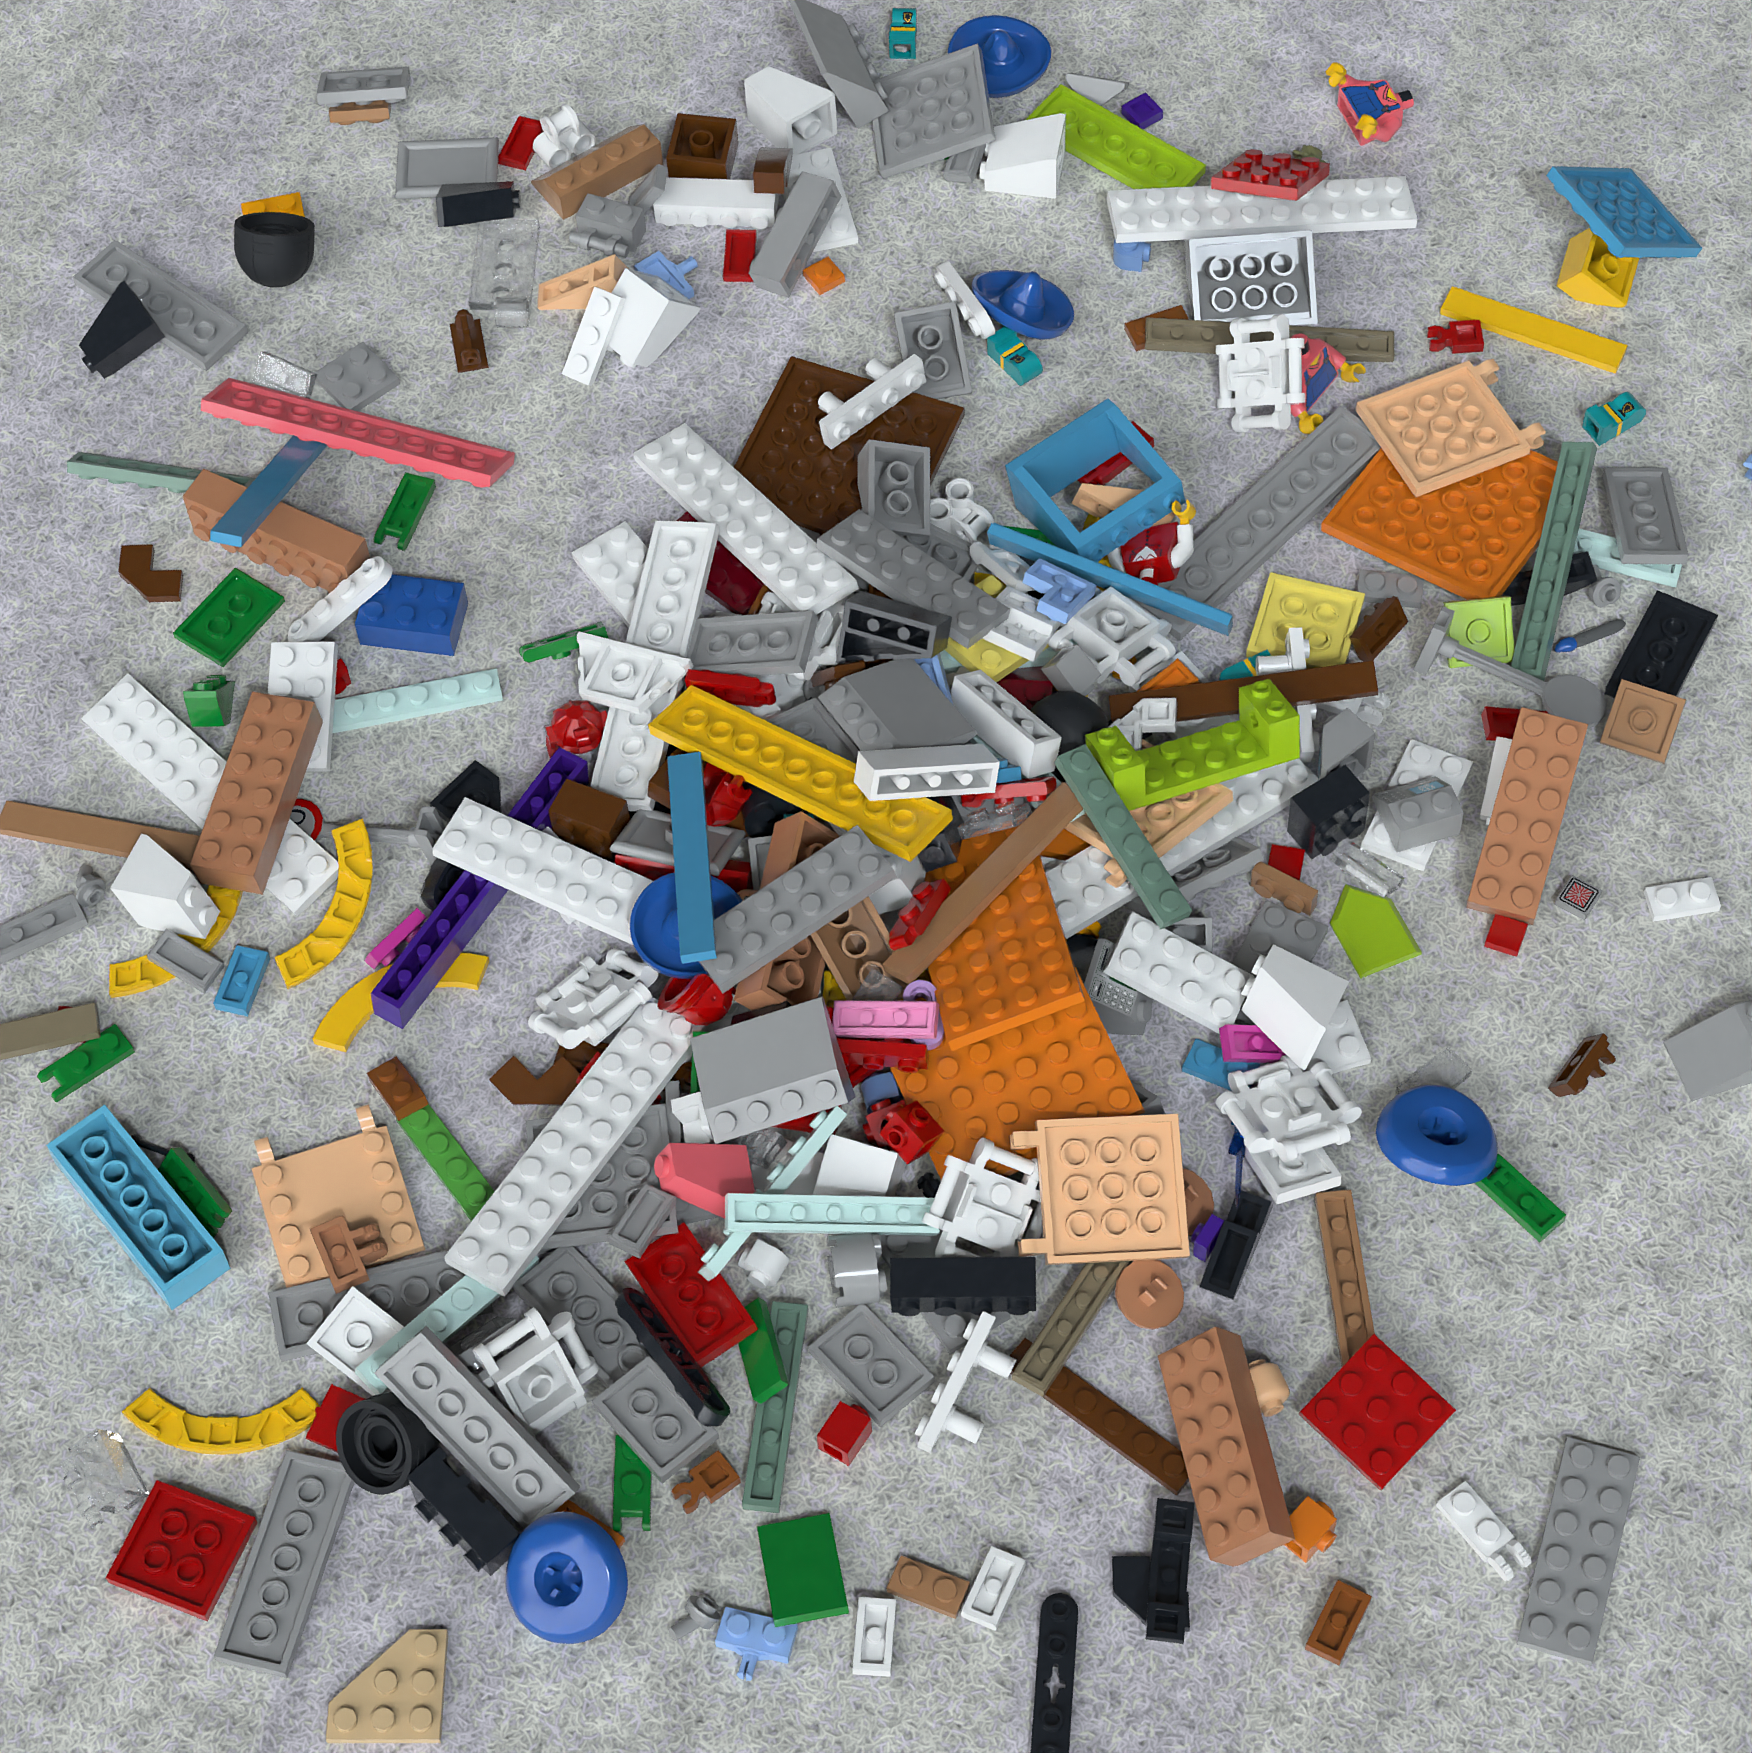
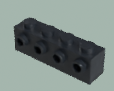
(963, 1285)

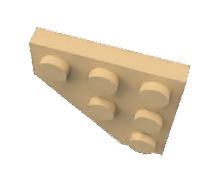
(396, 1695)

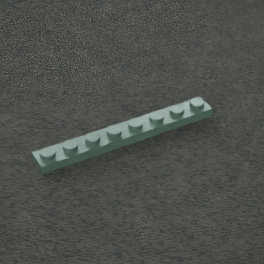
(1554, 558)

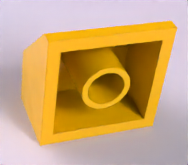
(1594, 273)

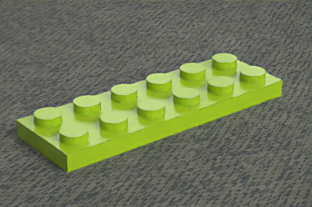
(1118, 145)

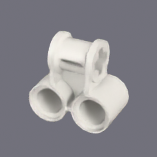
(562, 137)
(958, 511)

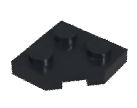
(473, 783)

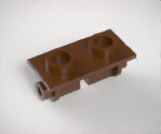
(468, 342)

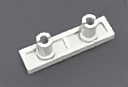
(864, 407)
(1294, 659)
(945, 1414)

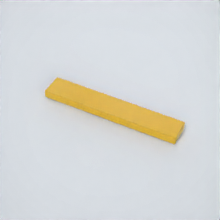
(1534, 329)

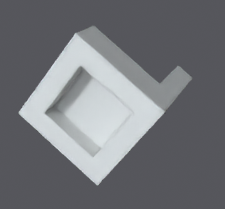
(691, 1114)

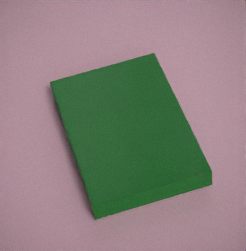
(229, 617)
(802, 1570)

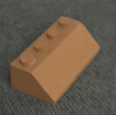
(600, 169)
(854, 946)

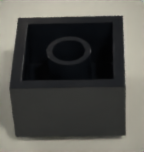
(1328, 812)

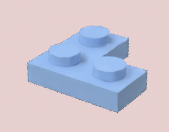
(1063, 590)

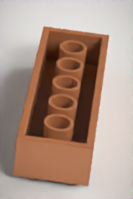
(286, 539)
(256, 793)
(1527, 815)
(798, 971)
(1225, 1447)

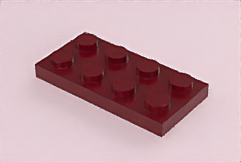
(729, 578)

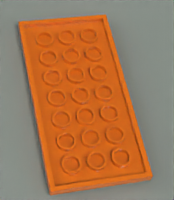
(1009, 959)

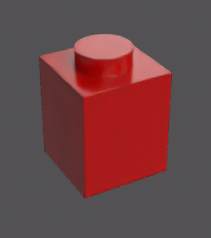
(845, 1432)

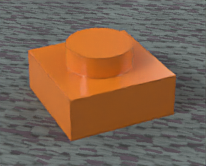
(823, 275)

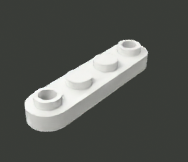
(966, 302)
(341, 601)

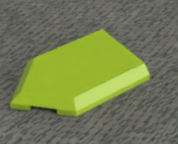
(1371, 931)

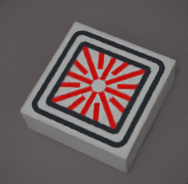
(1578, 897)

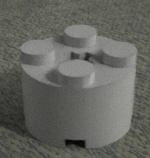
(855, 1268)

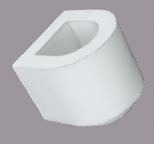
(763, 1264)

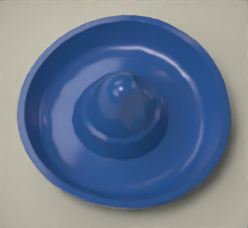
(1011, 51)
(1024, 303)
(656, 925)
(1437, 1136)
(566, 1578)

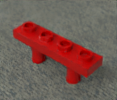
(887, 1053)

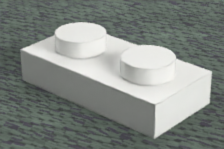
(1682, 899)
(993, 1588)
(874, 1636)

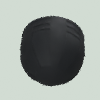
(274, 247)
(1070, 717)
(382, 1443)

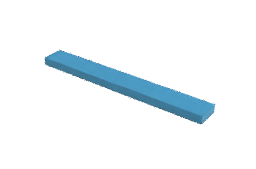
(266, 492)
(1108, 577)
(691, 858)

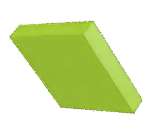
(1483, 627)

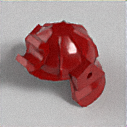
(575, 727)
(723, 795)
(696, 999)

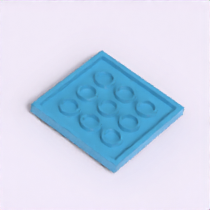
(1623, 212)

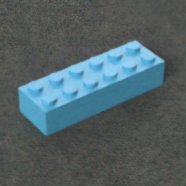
(138, 1207)

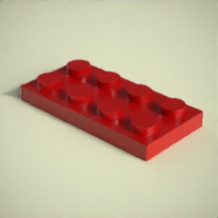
(698, 1311)

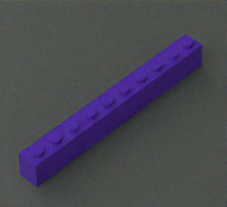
(465, 906)

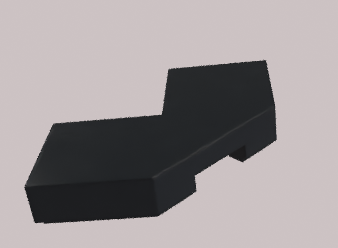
(1131, 1584)

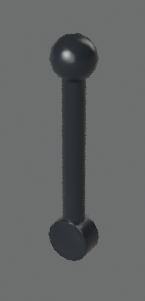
(138, 1139)

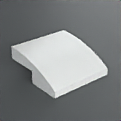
(1025, 630)

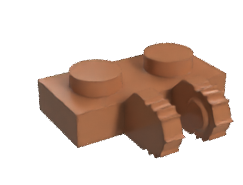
(340, 1253)

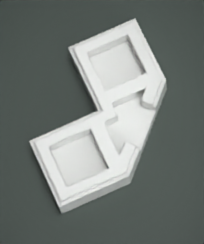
(1148, 716)

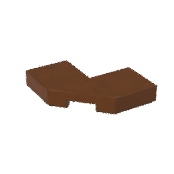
(154, 586)
(524, 1089)

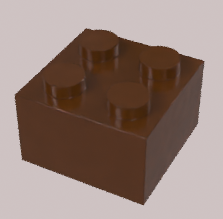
(702, 147)
(588, 818)

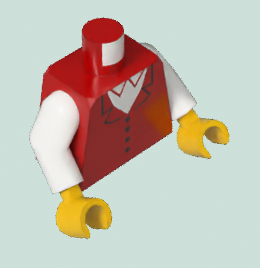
(1158, 550)

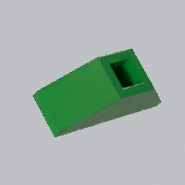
(210, 701)

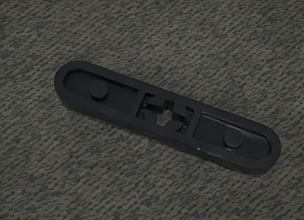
(672, 1357)
(1055, 1649)

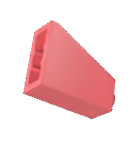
(704, 1173)

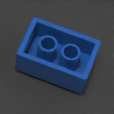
(414, 615)

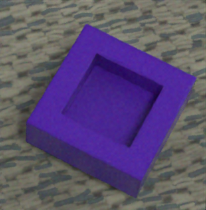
(1142, 111)
(1206, 1237)

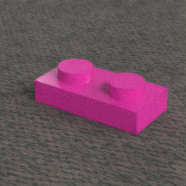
(387, 950)
(1248, 1045)

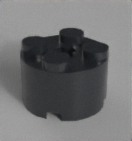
(763, 811)

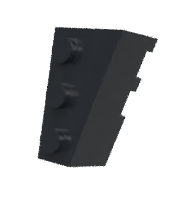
(890, 630)
(462, 1513)

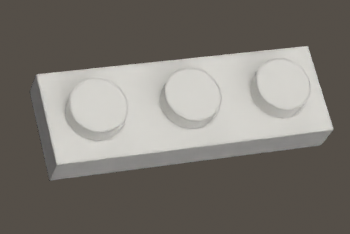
(593, 336)

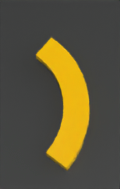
(344, 912)
(141, 974)
(356, 1006)
(221, 1434)

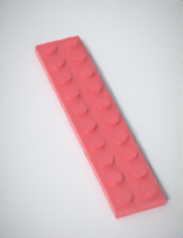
(358, 432)

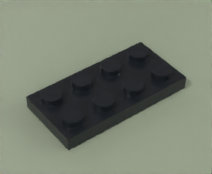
(1664, 646)

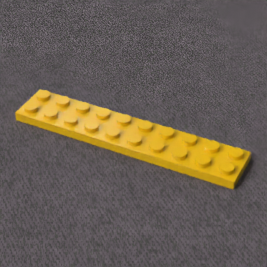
(796, 771)

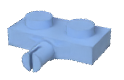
(669, 271)
(754, 1639)

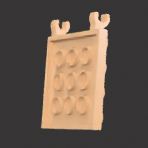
(1446, 427)
(1161, 823)
(344, 1178)
(1108, 1189)

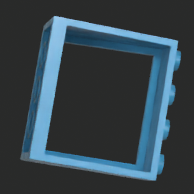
(1072, 454)

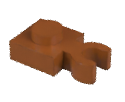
(710, 1479)

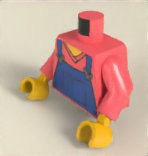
(1369, 106)
(1319, 370)

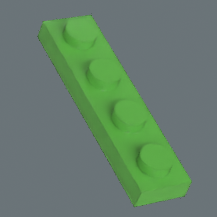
(447, 1160)

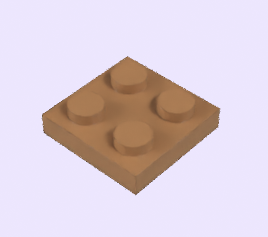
(1643, 721)

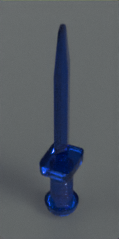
(1238, 1149)

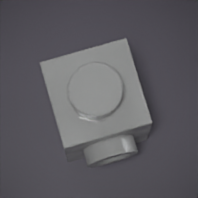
(1072, 671)

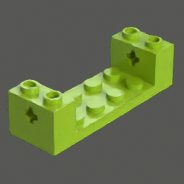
(1260, 739)

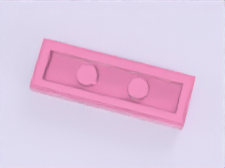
(886, 1019)

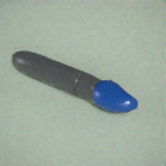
(1571, 643)

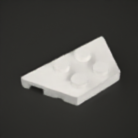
(625, 673)

